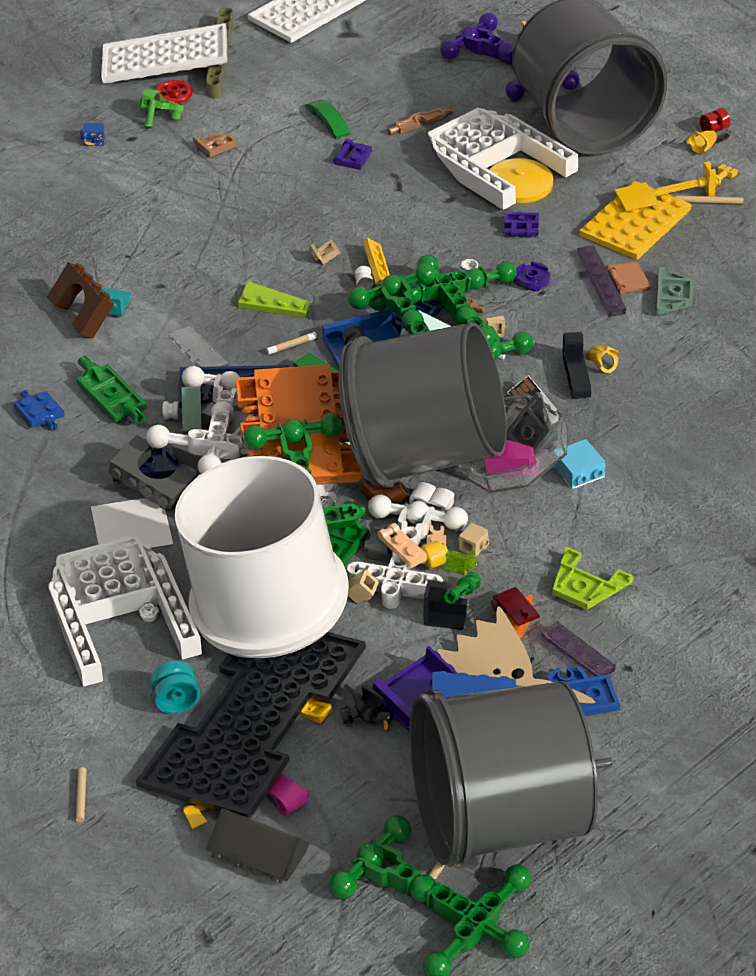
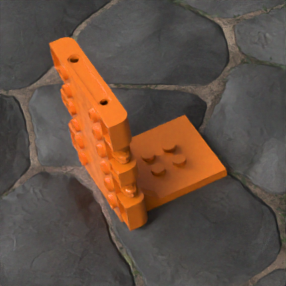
(300, 395)

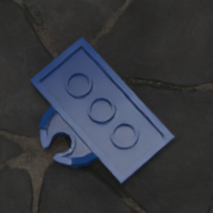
(597, 688)

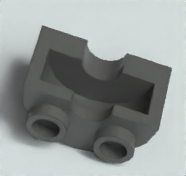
(376, 548)

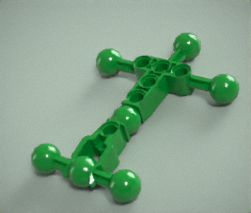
(403, 306)
(471, 918)

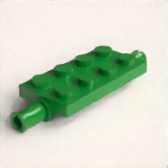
(110, 391)
(348, 540)

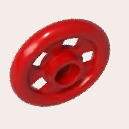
(173, 90)

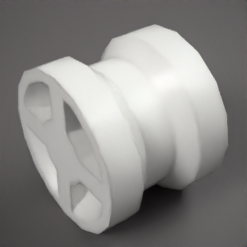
(170, 410)

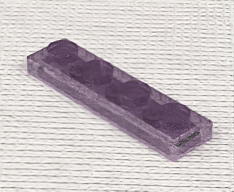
(578, 650)

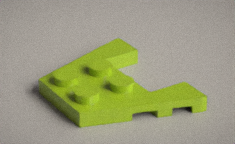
(582, 587)

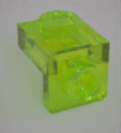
(460, 563)

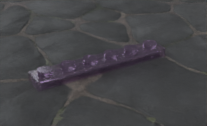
(601, 281)

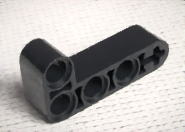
(575, 365)

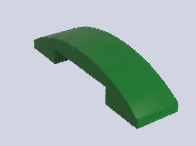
(330, 116)

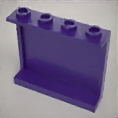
(409, 683)

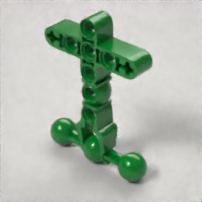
(293, 432)

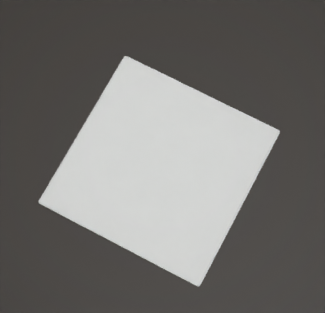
(132, 518)

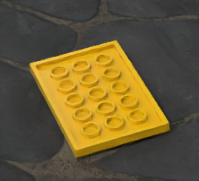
(637, 229)

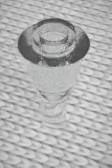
(330, 497)

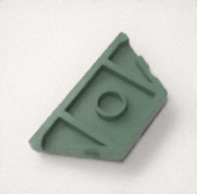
(673, 292)

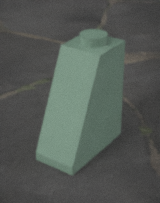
(191, 409)

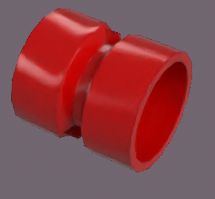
(715, 120)

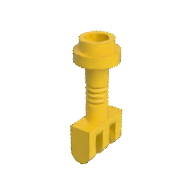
(724, 172)

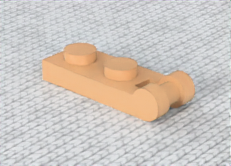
(402, 545)

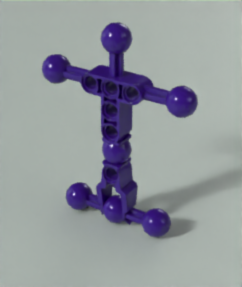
(481, 40)

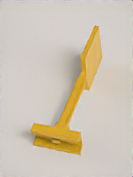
(642, 196)

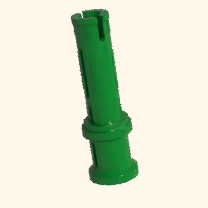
(464, 587)

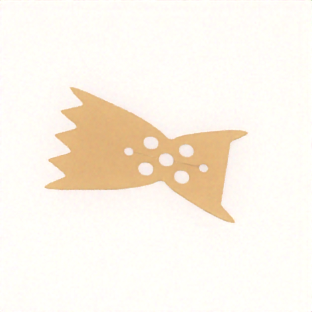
(495, 648)

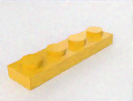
(376, 260)

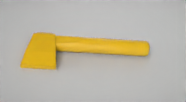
(193, 815)

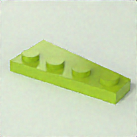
(269, 300)

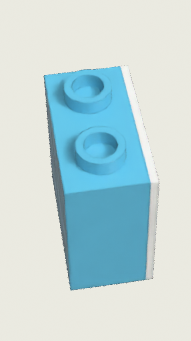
(581, 464)

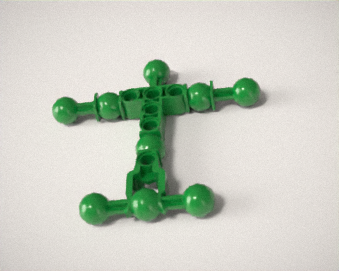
(450, 289)

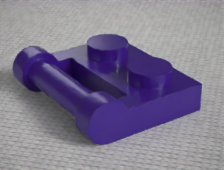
(356, 158)

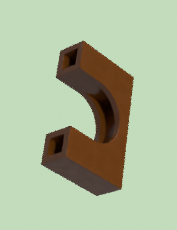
(96, 301)

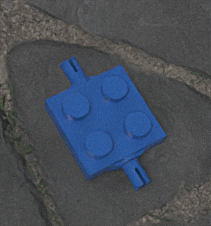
(39, 409)

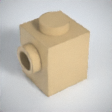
(474, 538)
(362, 586)

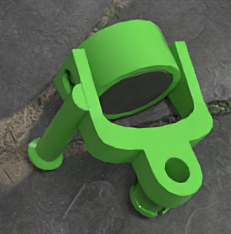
(152, 101)

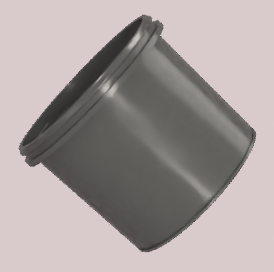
(616, 103)
(421, 402)
(502, 769)

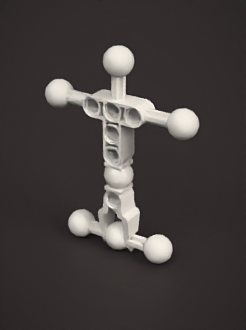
(216, 441)

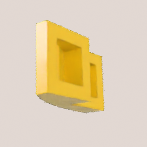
(316, 710)

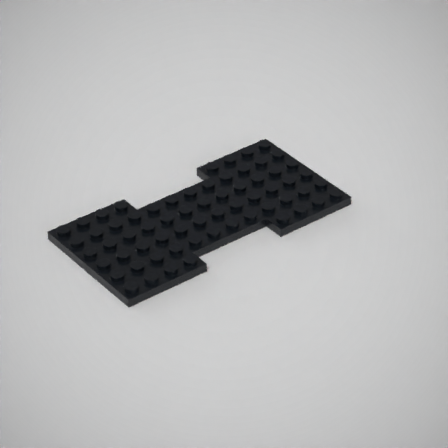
(232, 751)

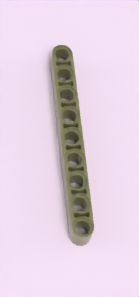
(217, 72)

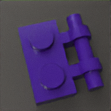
(518, 220)

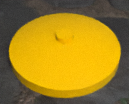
(530, 177)

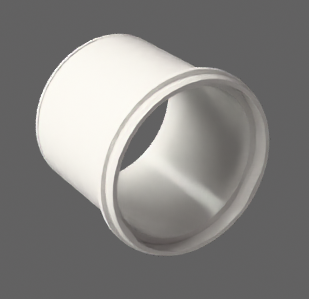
(259, 557)

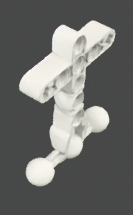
(397, 578)

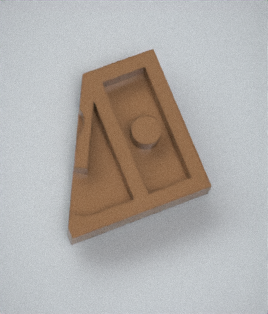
(216, 143)

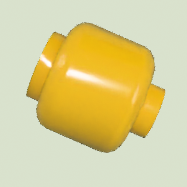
(435, 553)

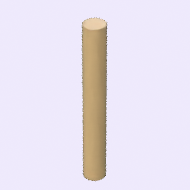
(81, 790)

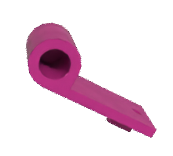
(288, 795)

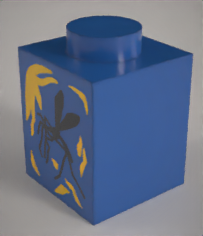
(93, 134)

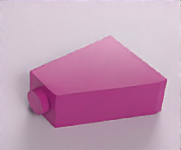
(514, 457)

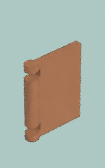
(628, 277)

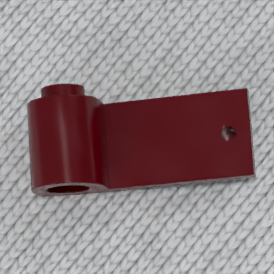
(515, 605)

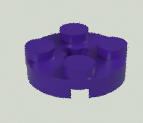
(526, 279)

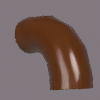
(396, 494)

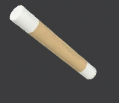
(288, 344)

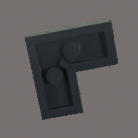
(439, 612)

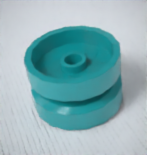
(174, 687)

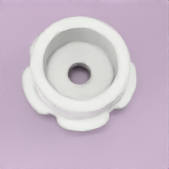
(149, 612)

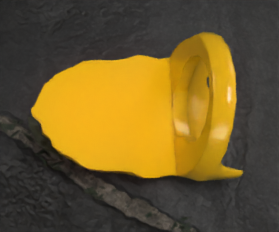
(702, 142)
(595, 354)

